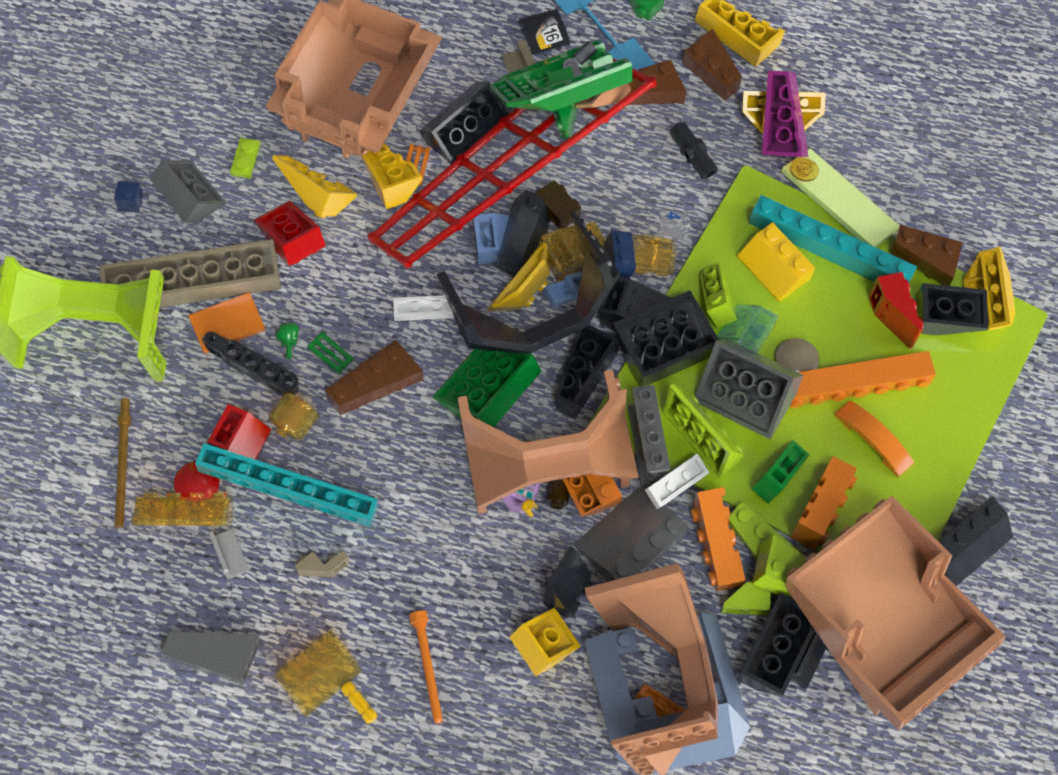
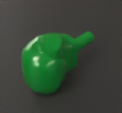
(288, 336)

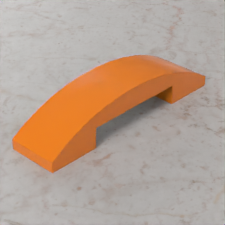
(877, 436)

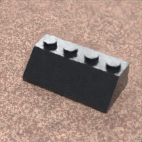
(464, 121)
(976, 539)
(777, 648)

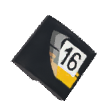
(544, 31)

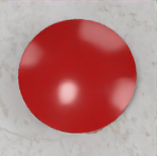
(189, 481)

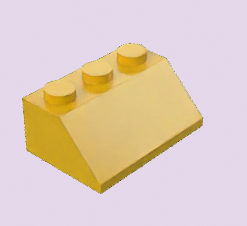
(776, 262)

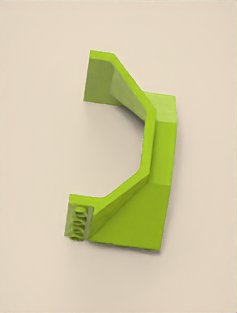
(37, 301)

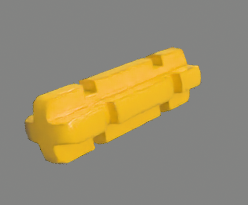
(359, 702)

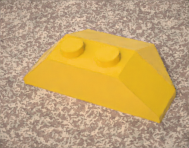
(755, 101)
(992, 274)
(525, 283)

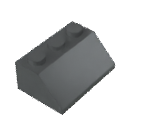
(186, 190)

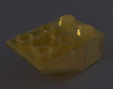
(565, 250)

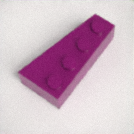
(783, 117)

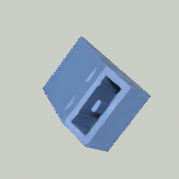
(488, 236)

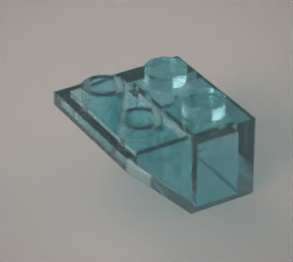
(751, 327)

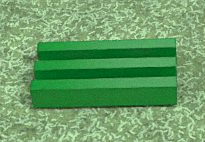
(343, 365)

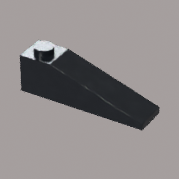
(524, 228)

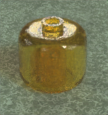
(293, 417)

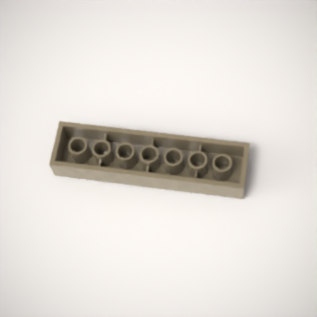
(204, 273)

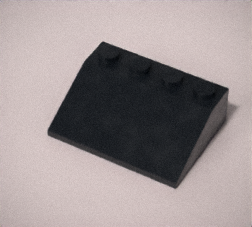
(665, 338)

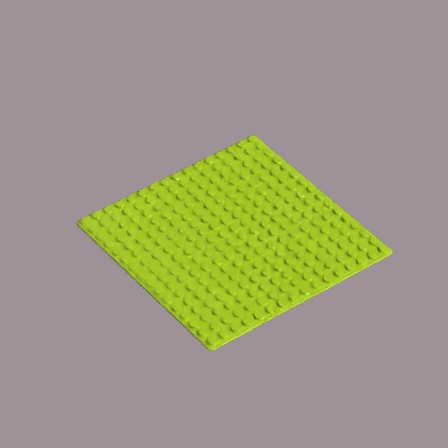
(936, 424)

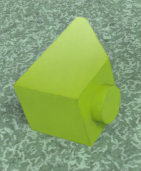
(748, 601)

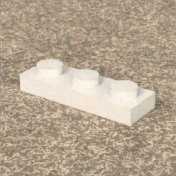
(421, 308)
(676, 481)

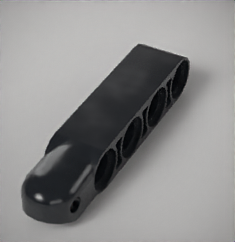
(220, 346)

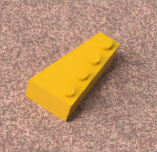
(739, 30)

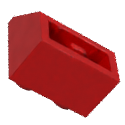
(239, 433)

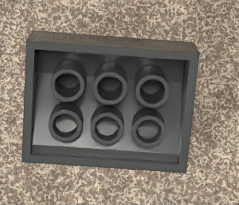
(747, 387)
(631, 537)

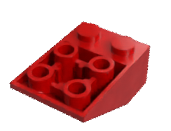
(896, 308)

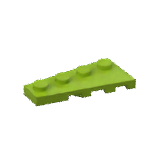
(752, 529)

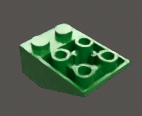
(566, 116)

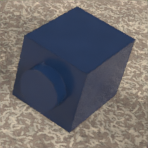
(128, 196)

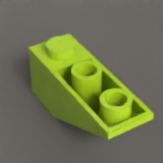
(717, 296)

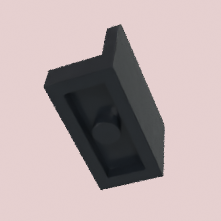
(809, 662)

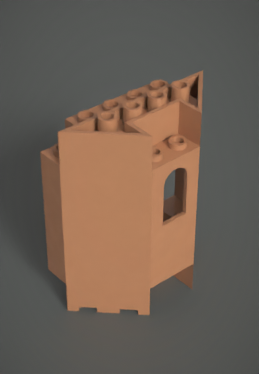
(327, 58)

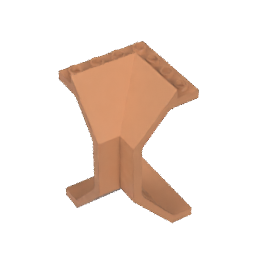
(506, 465)
(664, 611)

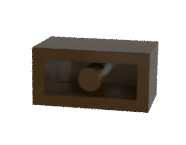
(559, 204)

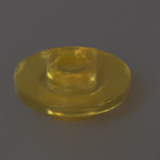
(804, 169)

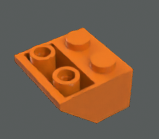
(593, 493)

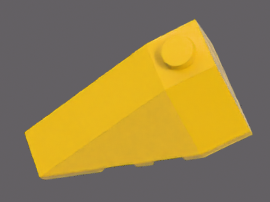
(391, 176)
(317, 194)

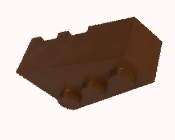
(713, 65)
(668, 88)
(929, 252)

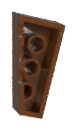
(375, 378)

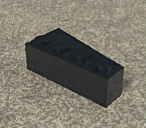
(585, 367)

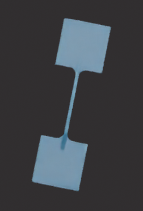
(628, 49)

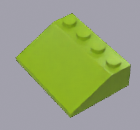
(701, 431)

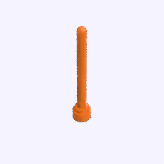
(419, 621)

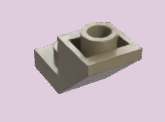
(312, 566)

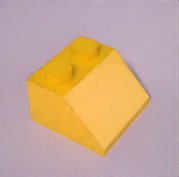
(544, 641)

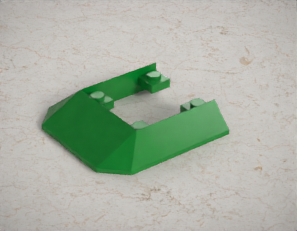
(527, 87)

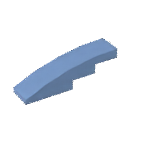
(565, 290)

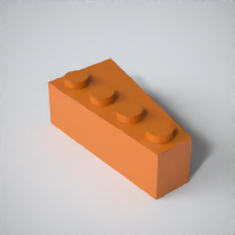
(824, 503)
(717, 540)

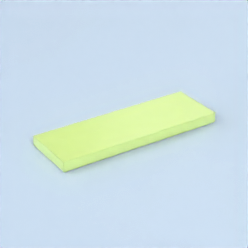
(846, 203)

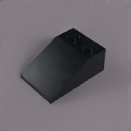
(951, 309)
(567, 584)

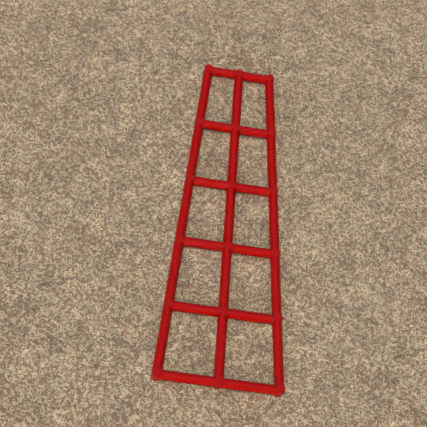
(486, 174)

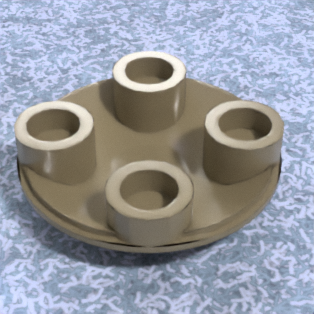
(797, 355)

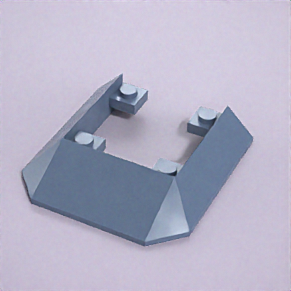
(630, 717)

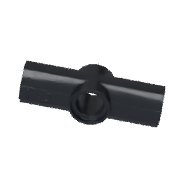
(694, 150)

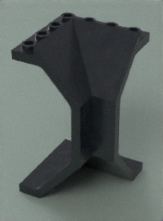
(489, 334)

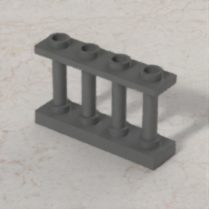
(648, 435)

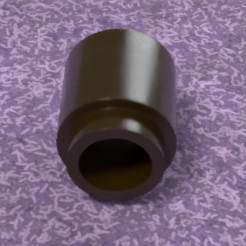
(557, 494)

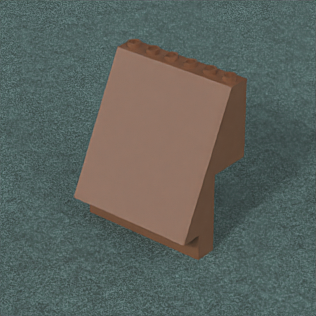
(892, 612)

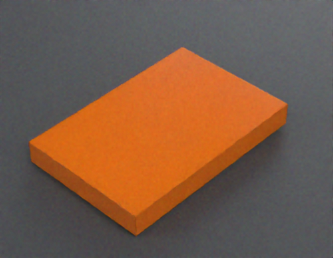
(231, 319)

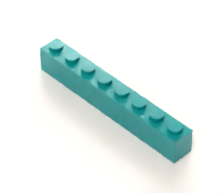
(828, 241)

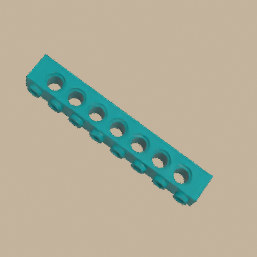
(287, 485)

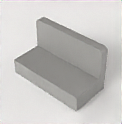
(229, 553)

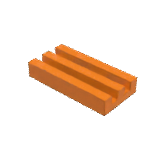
(419, 150)

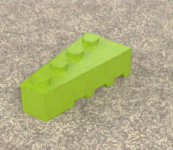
(774, 564)

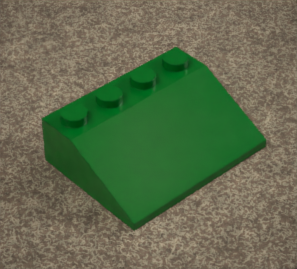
(489, 382)

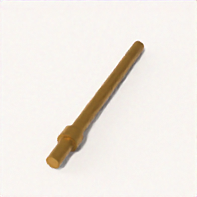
(123, 422)

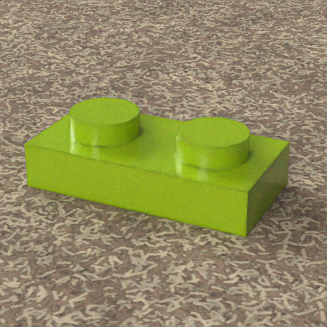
(245, 158)

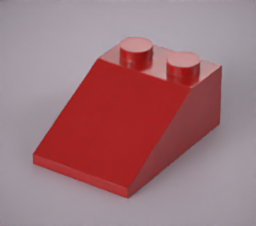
(292, 232)

